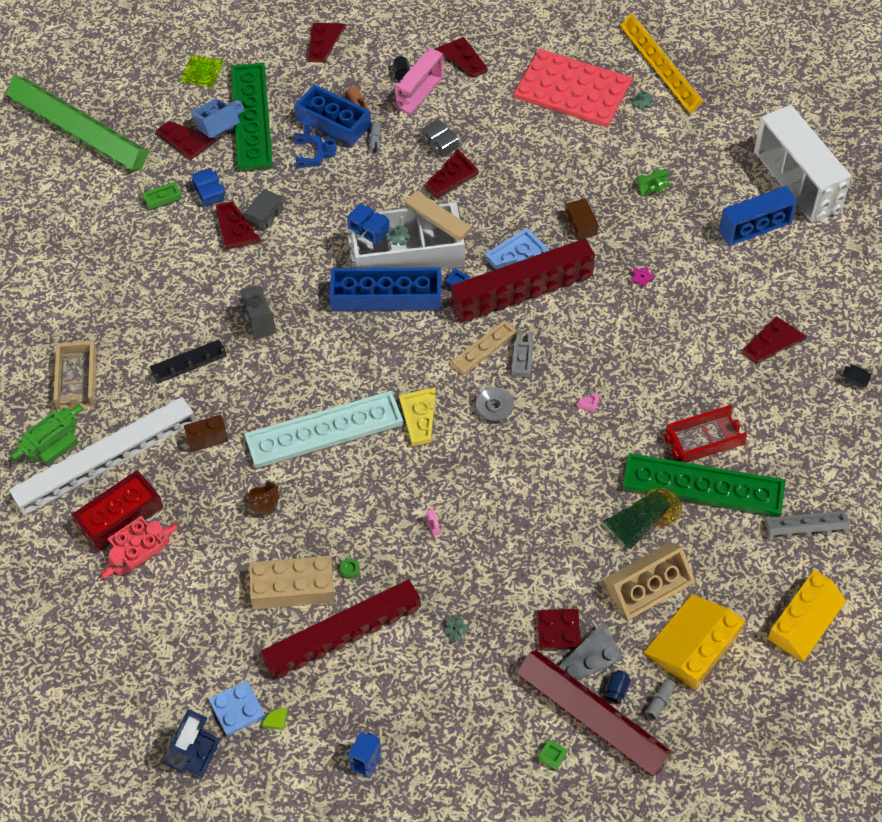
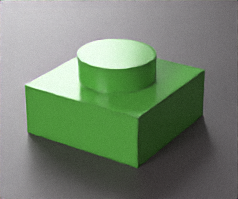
(552, 754)

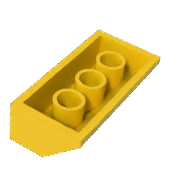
(807, 616)

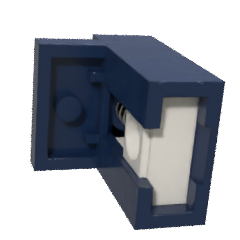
(191, 746)

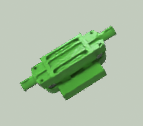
(50, 436)

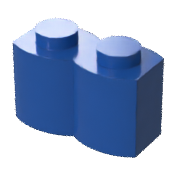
(208, 187)

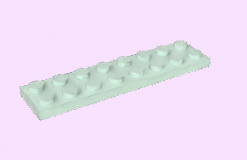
(323, 429)

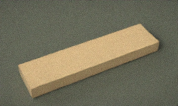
(438, 216)
(483, 348)

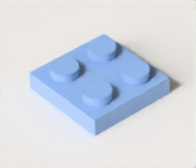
(237, 708)

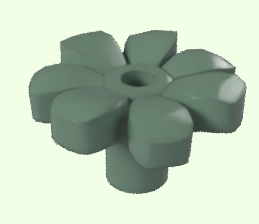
(642, 100)
(397, 235)
(455, 628)

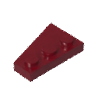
(463, 56)
(184, 139)

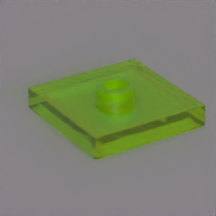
(202, 71)

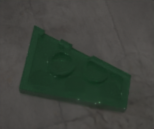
(638, 519)

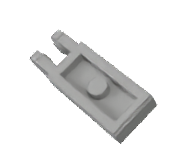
(522, 356)

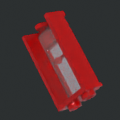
(704, 435)

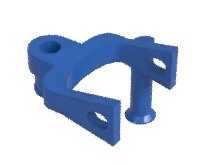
(325, 150)

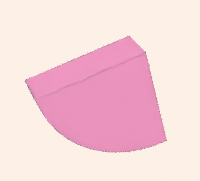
(589, 402)
(433, 522)

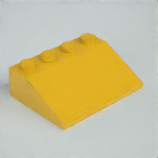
(695, 640)

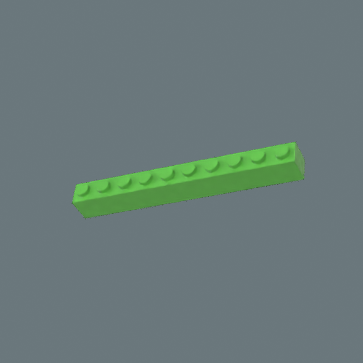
(78, 123)

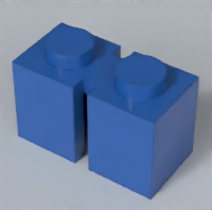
(364, 219)
(365, 754)

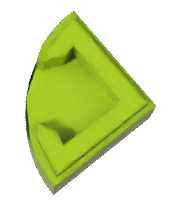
(276, 719)

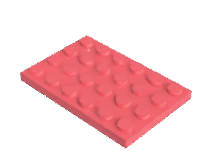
(573, 87)

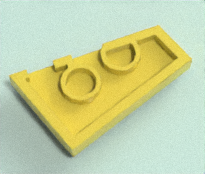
(419, 414)

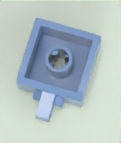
(217, 117)

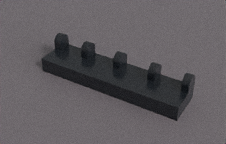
(188, 361)

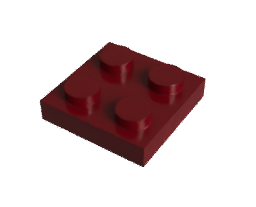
(558, 629)

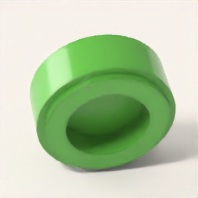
(349, 568)

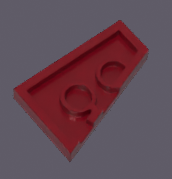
(323, 39)
(452, 174)
(234, 227)
(771, 340)

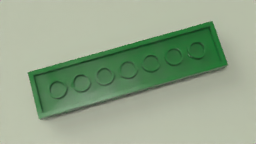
(253, 131)
(706, 484)

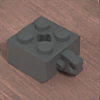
(256, 312)

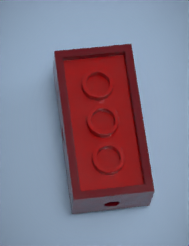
(117, 509)

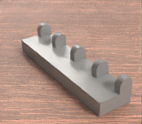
(807, 524)

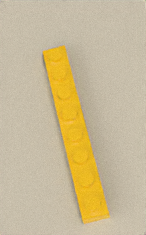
(661, 63)

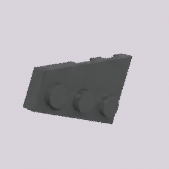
(592, 654)

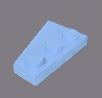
(515, 249)

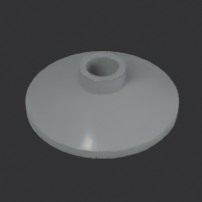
(495, 397)

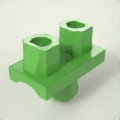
(654, 182)

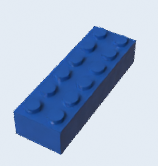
(385, 289)

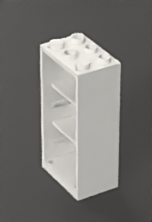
(802, 163)
(425, 248)

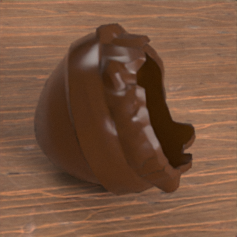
(263, 499)

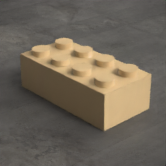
(291, 582)

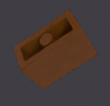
(581, 219)
(206, 433)

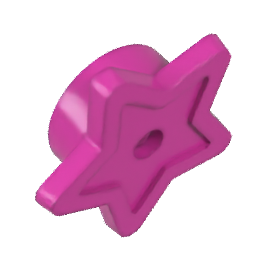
(642, 280)

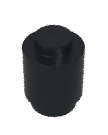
(400, 67)
(856, 376)

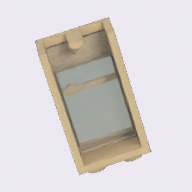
(75, 374)

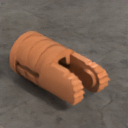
(354, 95)

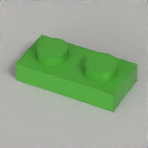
(162, 195)

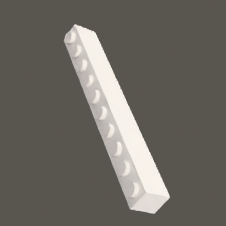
(102, 456)

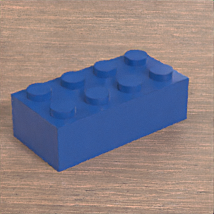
(333, 115)
(757, 215)

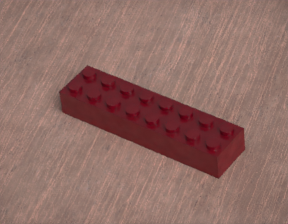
(522, 280)

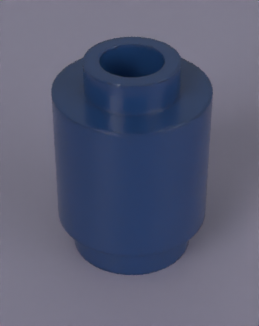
(617, 686)

